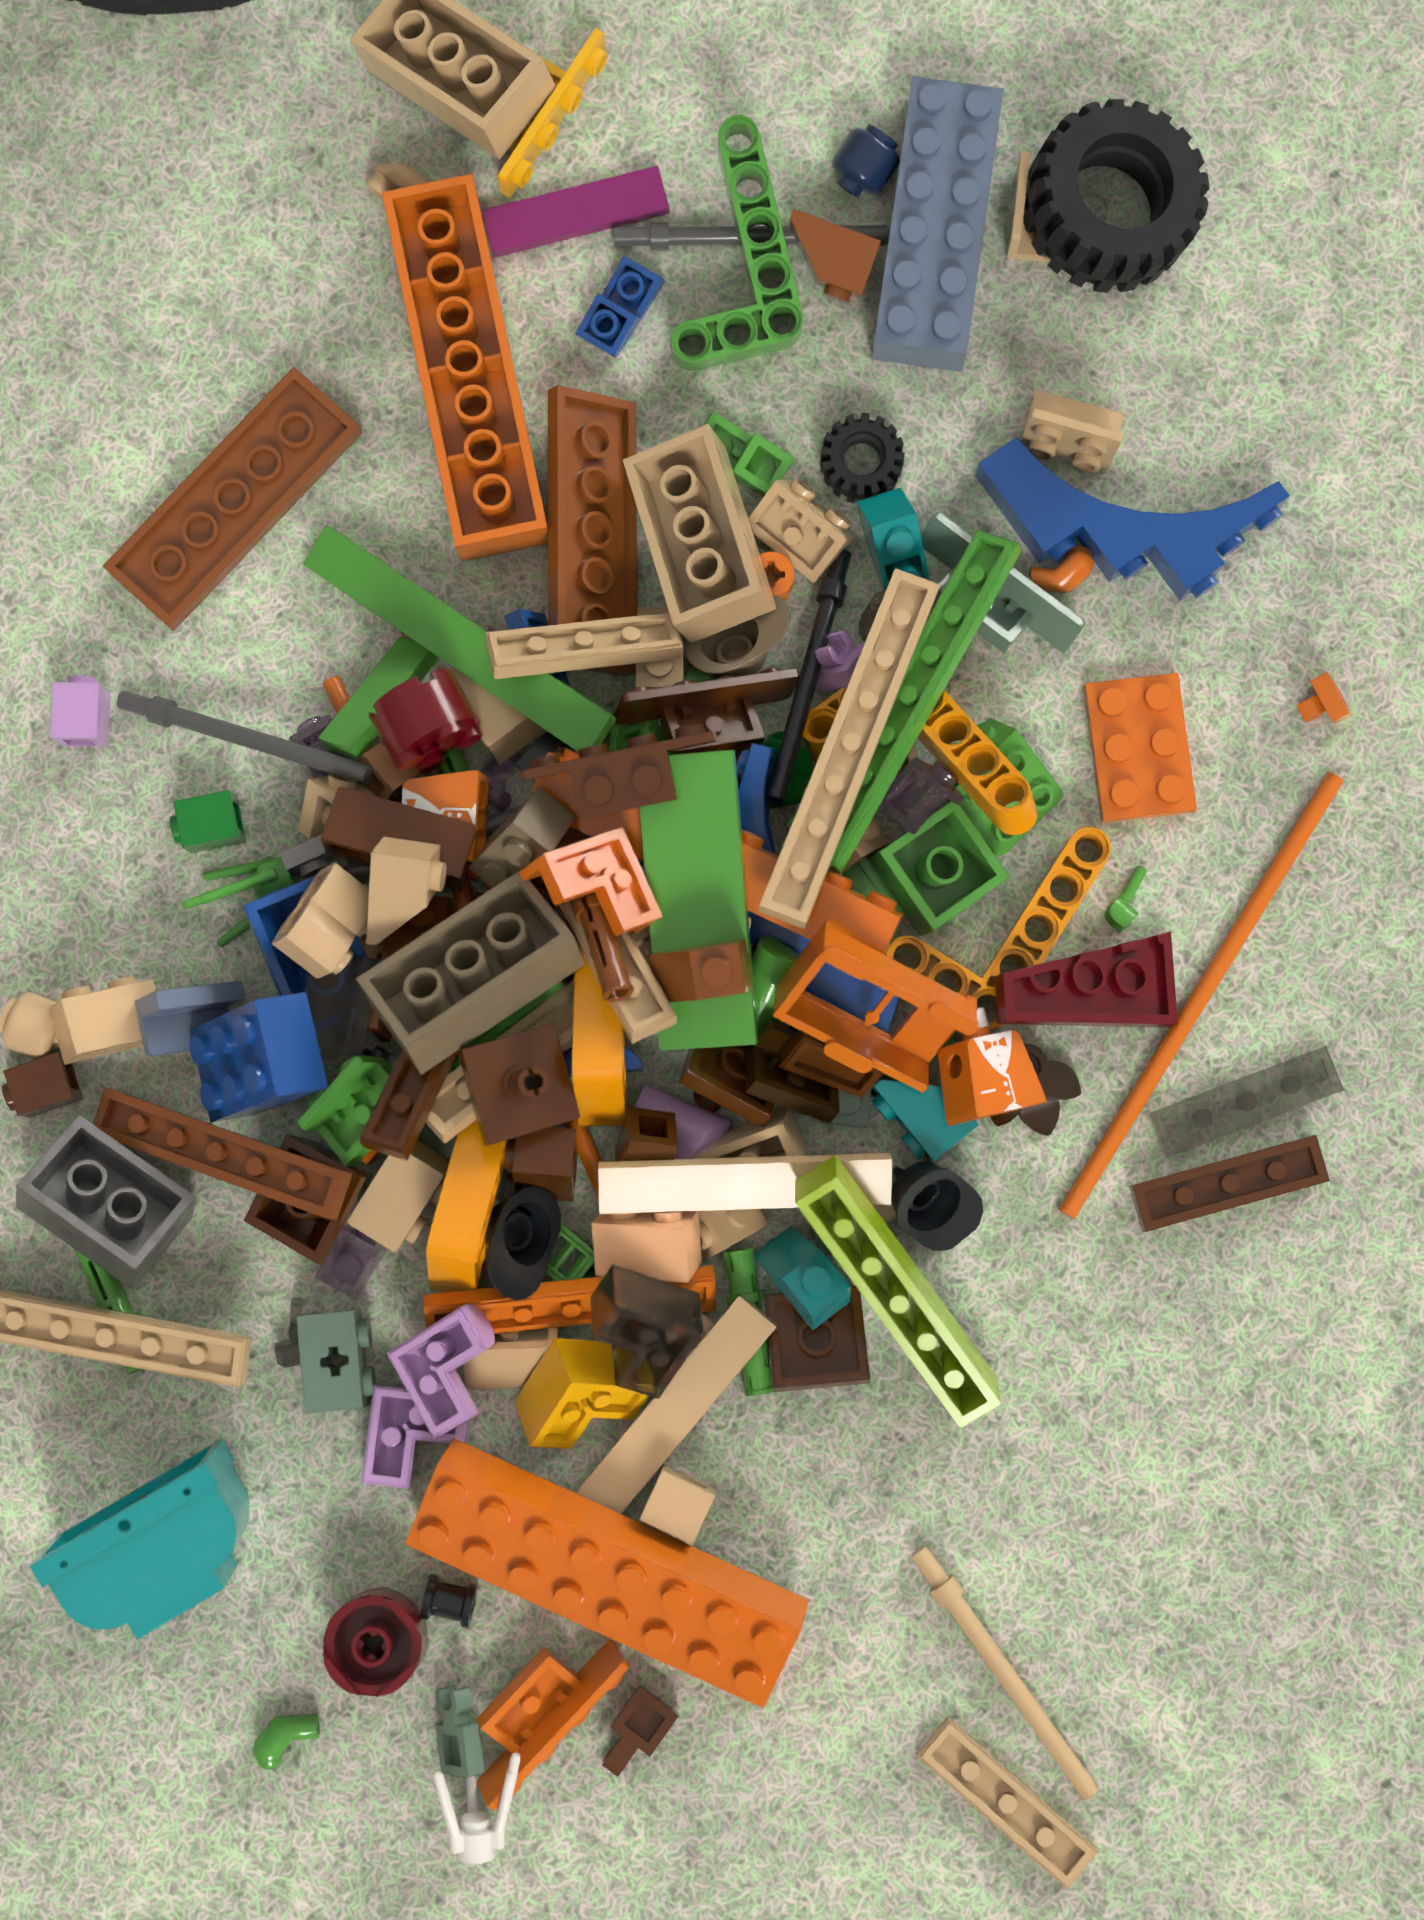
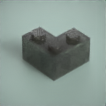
(648, 1325)

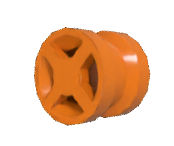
(782, 566)

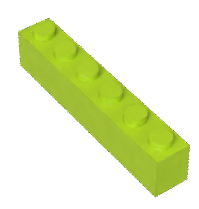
(897, 1291)

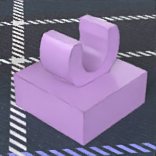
(837, 661)

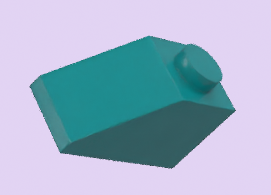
(804, 1276)

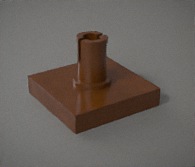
(720, 1076)
(518, 1084)

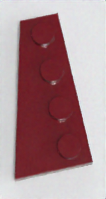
(1100, 987)

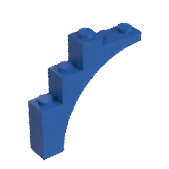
(1180, 546)
(829, 983)

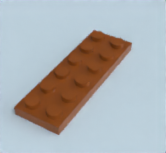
(233, 498)
(591, 510)

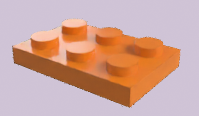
(1140, 748)

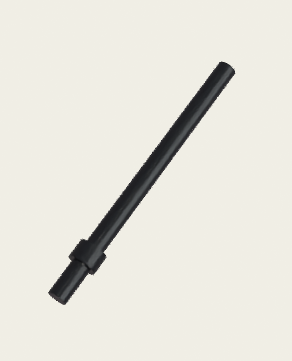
(830, 598)

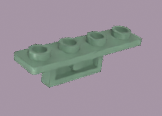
(1018, 601)

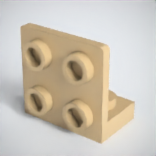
(1072, 431)

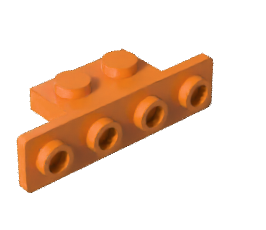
(542, 1709)

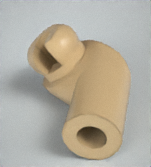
(393, 176)

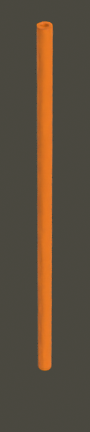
(1200, 995)

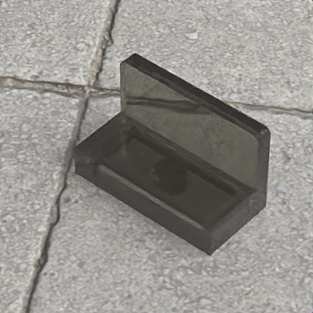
(341, 1008)

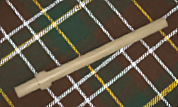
(948, 1594)

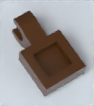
(641, 1725)

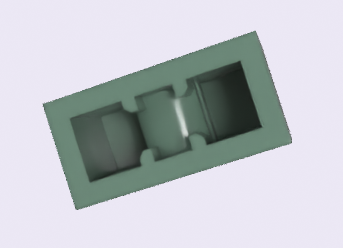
(322, 1385)

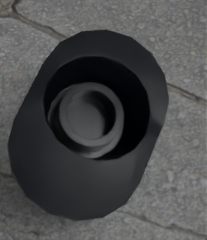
(935, 1205)
(522, 1241)

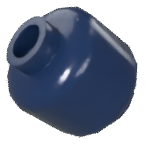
(865, 161)

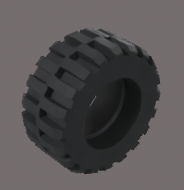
(1147, 151)

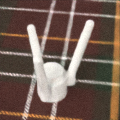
(477, 1836)

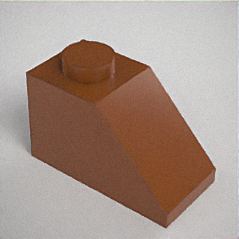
(834, 254)
(703, 971)

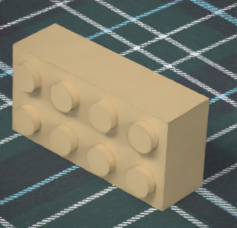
(456, 68)
(699, 534)

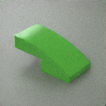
(752, 458)

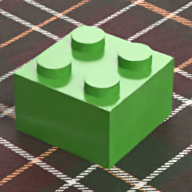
(938, 868)

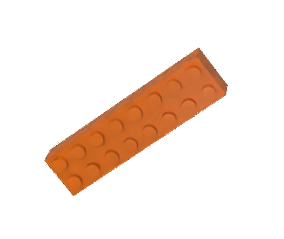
(466, 367)
(608, 1572)

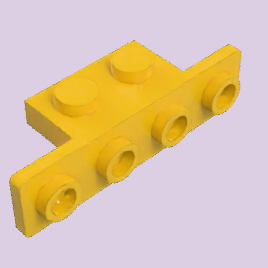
(544, 128)

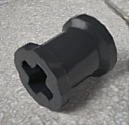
(449, 1601)

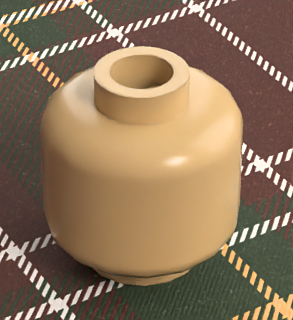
(29, 1025)

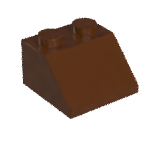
(297, 1228)

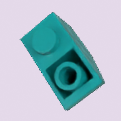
(892, 535)
(920, 1116)

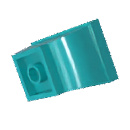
(154, 1553)

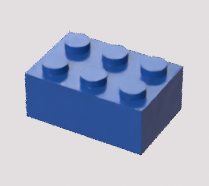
(257, 1057)

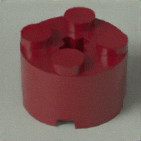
(425, 721)
(378, 1670)

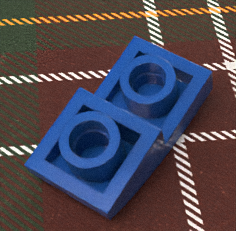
(620, 307)

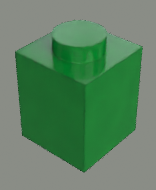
(207, 822)

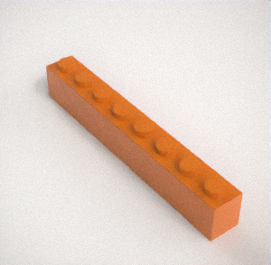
(860, 917)

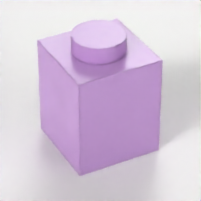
(80, 712)

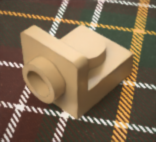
(319, 799)

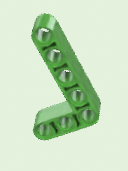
(757, 258)

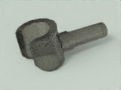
(288, 1351)

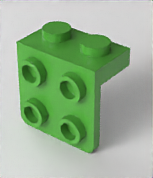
(1043, 786)

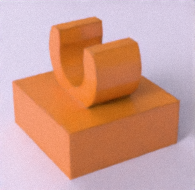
(1327, 700)

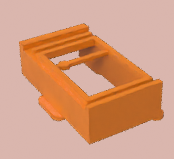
(857, 1042)

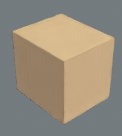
(678, 1504)

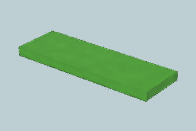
(701, 890)

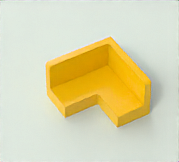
(569, 1390)

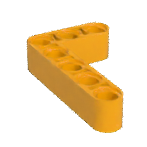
(964, 759)
(1017, 943)
(597, 1055)
(458, 1232)

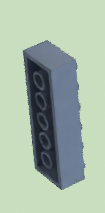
(937, 224)

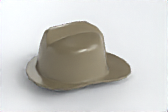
(742, 647)

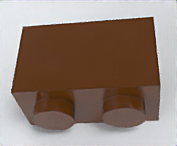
(544, 1160)

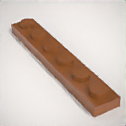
(223, 1154)

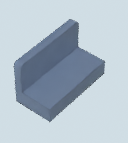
(170, 1014)

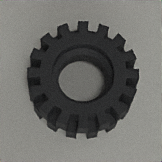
(867, 432)

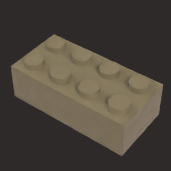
(471, 971)

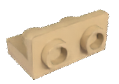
(801, 528)

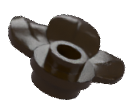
(1057, 1082)

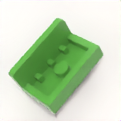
(346, 1106)

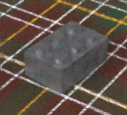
(105, 1201)

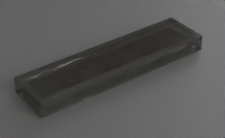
(1245, 1101)

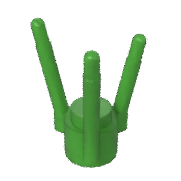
(265, 877)

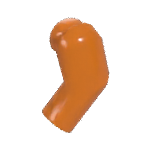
(1067, 574)

